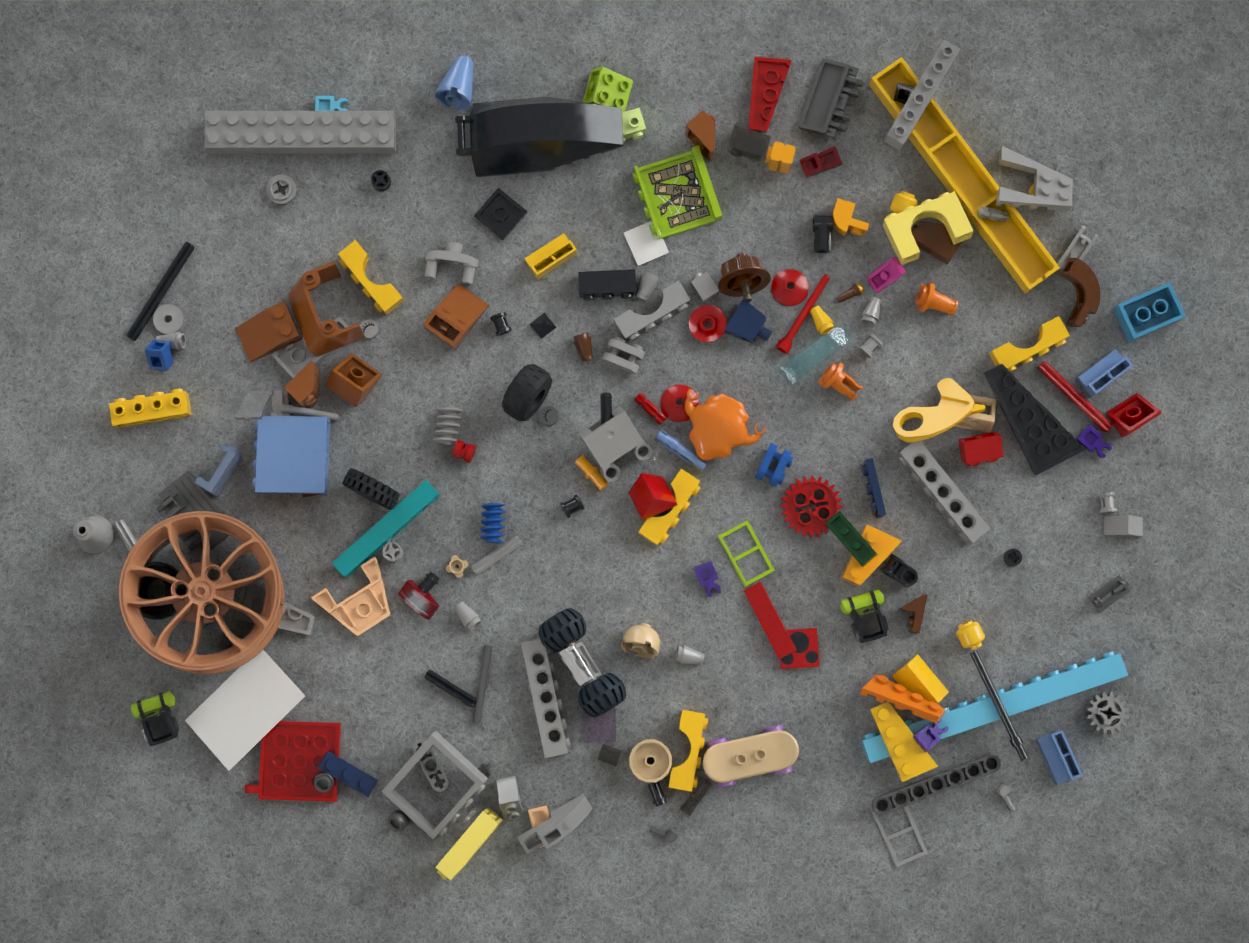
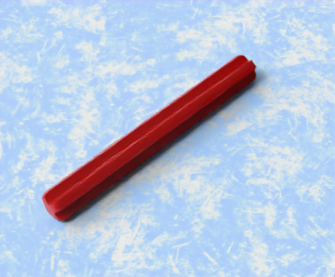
(1075, 396)

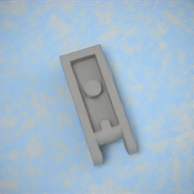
(1078, 247)

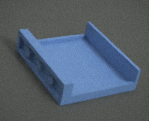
(292, 455)

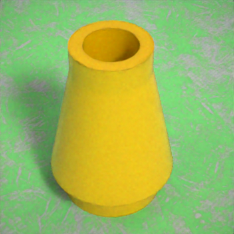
(822, 321)

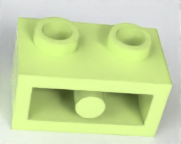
(633, 124)

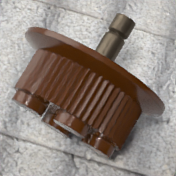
(743, 277)

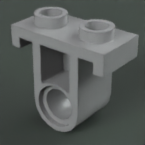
(509, 798)

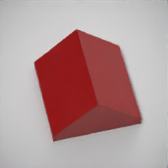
(1132, 414)
(651, 495)

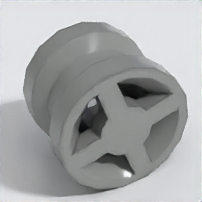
(389, 551)

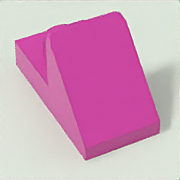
(886, 275)

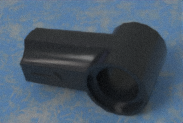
(822, 233)

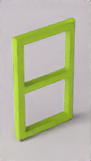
(759, 546)

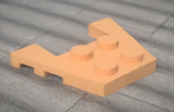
(364, 607)

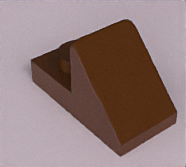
(917, 608)

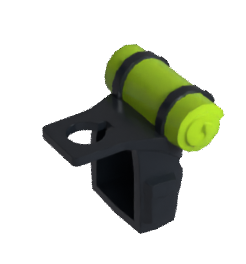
(866, 615)
(156, 718)

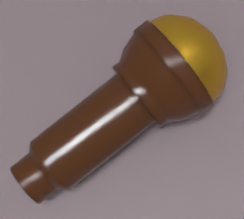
(856, 290)

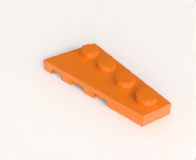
(903, 699)

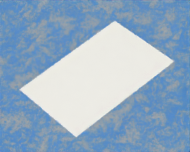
(244, 709)

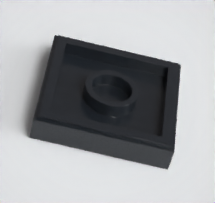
(500, 214)

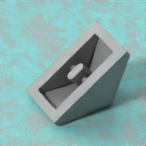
(1123, 526)

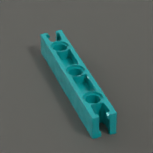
(386, 529)

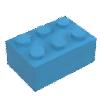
(1149, 312)

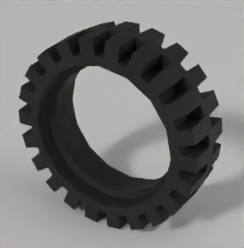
(371, 488)

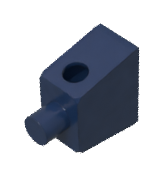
(748, 324)

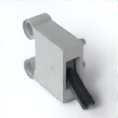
(612, 438)

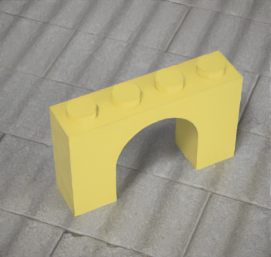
(944, 208)

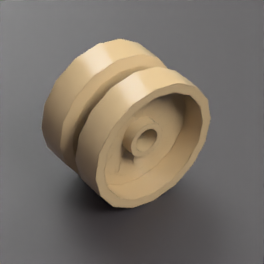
(645, 771)

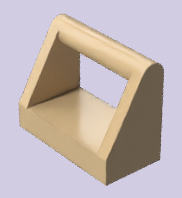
(980, 421)

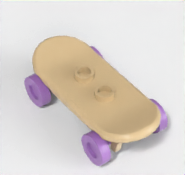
(750, 756)

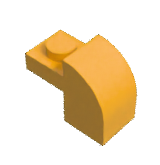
(842, 219)

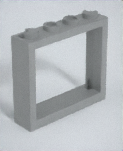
(459, 760)

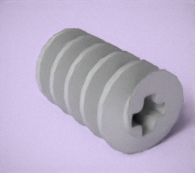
(447, 425)

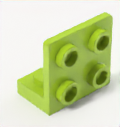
(608, 88)

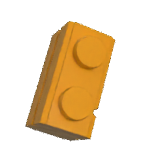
(780, 157)

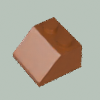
(702, 133)
(353, 380)
(305, 386)

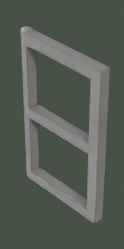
(886, 838)

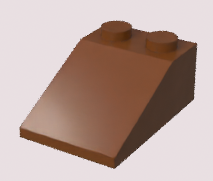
(268, 332)

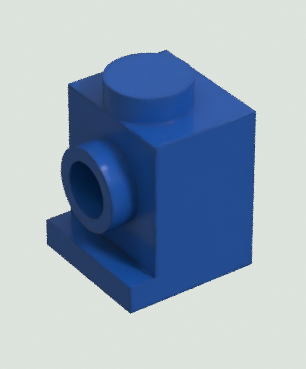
(159, 355)

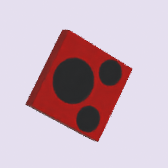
(807, 649)

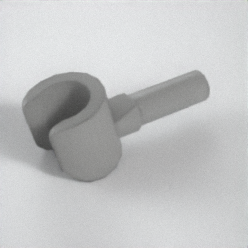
(1003, 791)

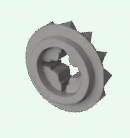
(284, 181)

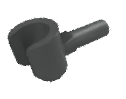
(670, 836)

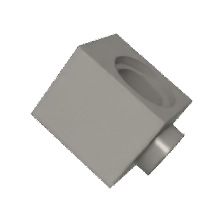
(704, 287)

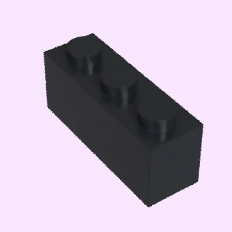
(607, 284)

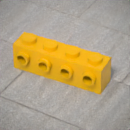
(150, 409)

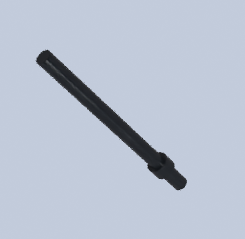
(1015, 739)

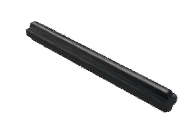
(160, 291)

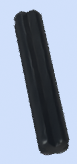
(450, 688)

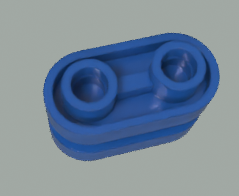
(784, 461)

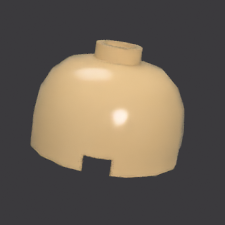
(641, 640)

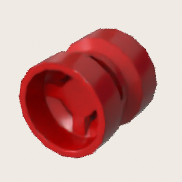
(464, 451)

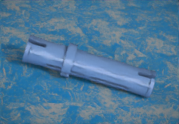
(679, 449)

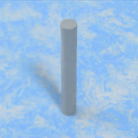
(308, 412)

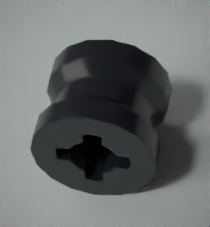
(378, 177)

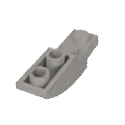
(561, 823)

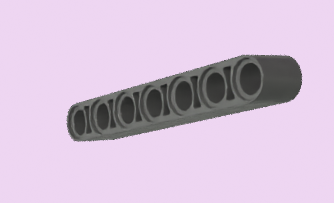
(943, 777)

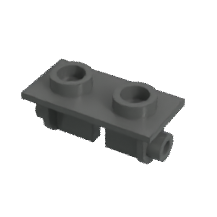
(1109, 593)

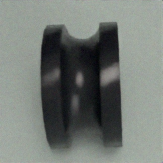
(1016, 553)

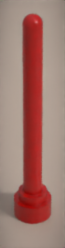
(785, 344)

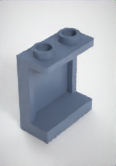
(223, 472)

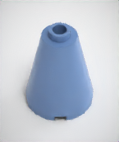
(457, 84)

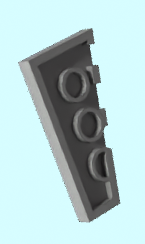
(297, 355)
(292, 618)

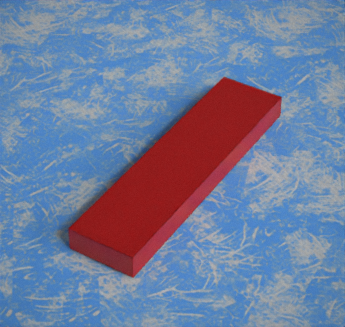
(770, 620)

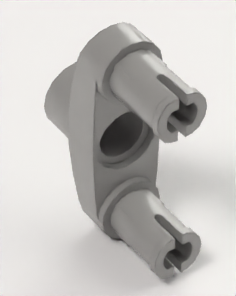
(453, 254)

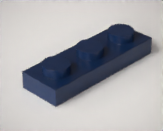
(873, 488)
(347, 773)

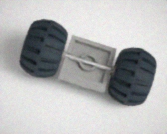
(602, 692)

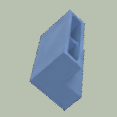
(1104, 373)
(1059, 757)

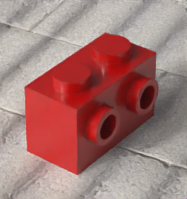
(981, 448)

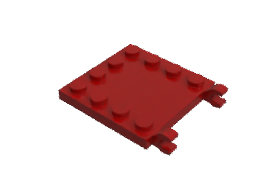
(291, 761)

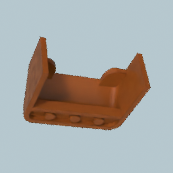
(318, 336)

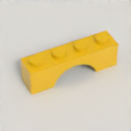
(385, 296)
(1050, 334)
(656, 528)
(683, 776)

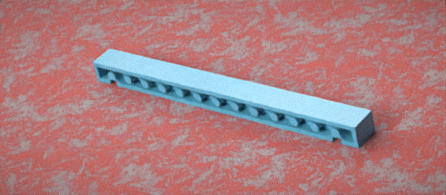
(1016, 700)

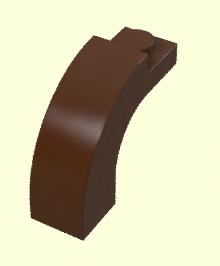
(1086, 287)

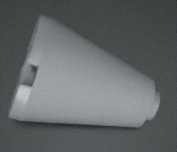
(94, 534)

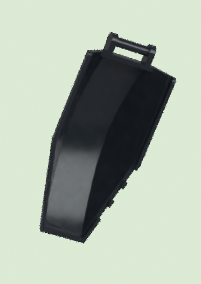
(537, 134)

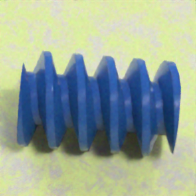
(492, 522)

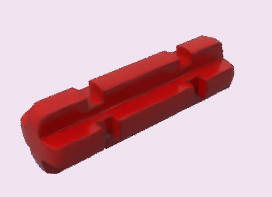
(650, 408)

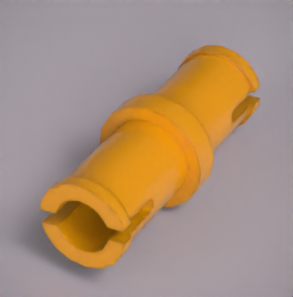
(591, 472)

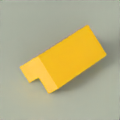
(551, 256)
(920, 679)

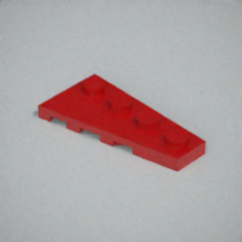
(767, 84)

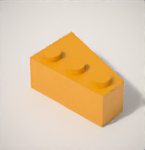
(881, 543)

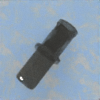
(696, 796)

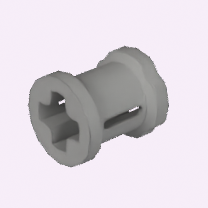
(870, 346)
(1107, 502)

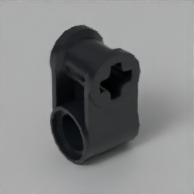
(898, 571)

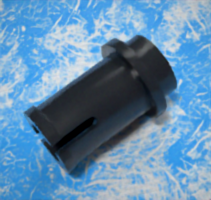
(428, 582)
(657, 793)

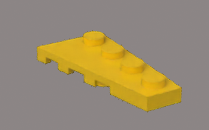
(903, 749)

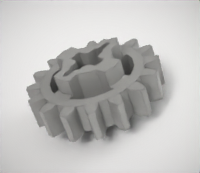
(1109, 705)

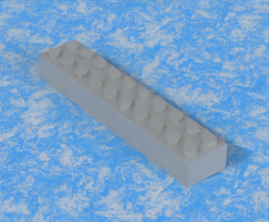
(300, 132)

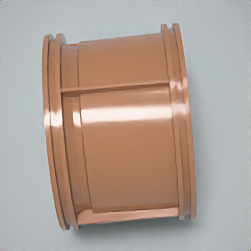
(201, 592)

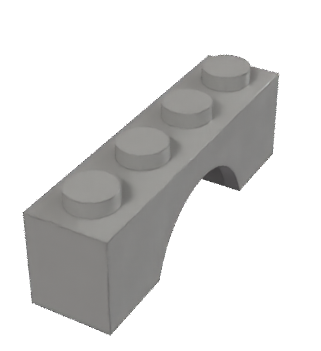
(631, 324)

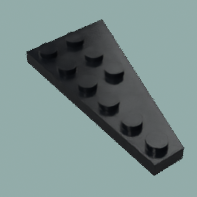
(1034, 426)

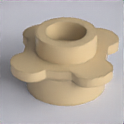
(456, 561)

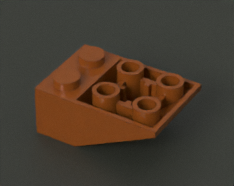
(455, 316)

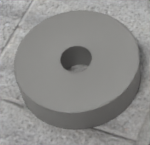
(165, 311)

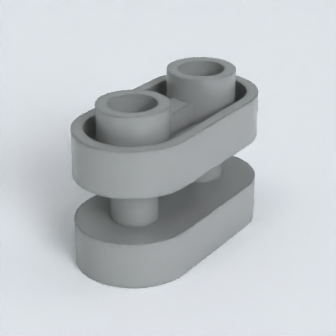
(619, 345)

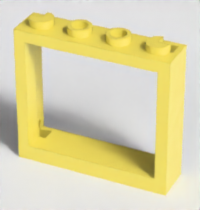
(468, 844)

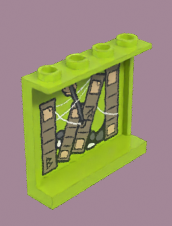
(677, 194)

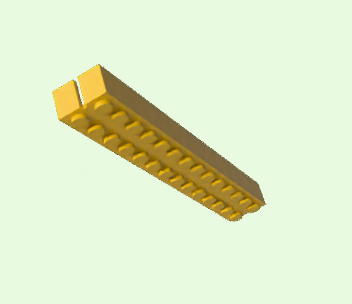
(974, 186)

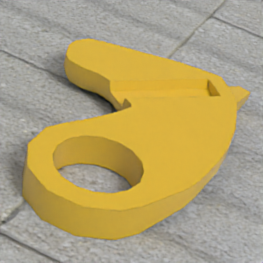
(952, 409)

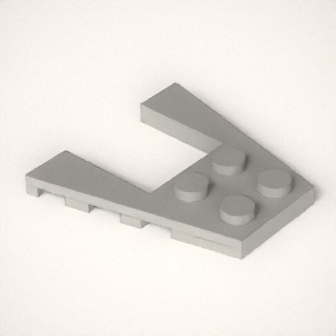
(1050, 187)

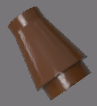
(584, 346)

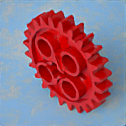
(807, 490)

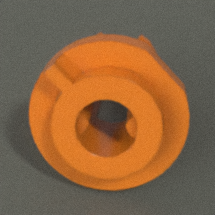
(932, 299)
(834, 376)

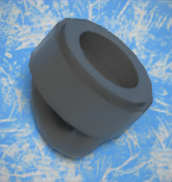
(398, 820)

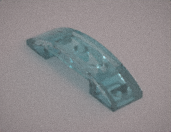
(816, 353)

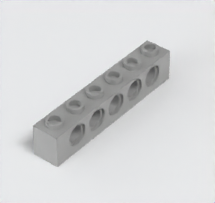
(922, 95)
(954, 495)
(550, 747)

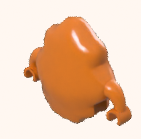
(718, 426)

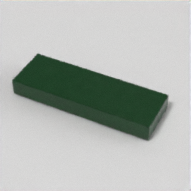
(851, 538)

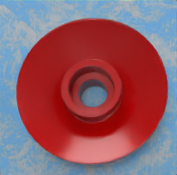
(787, 296)
(706, 314)
(668, 402)

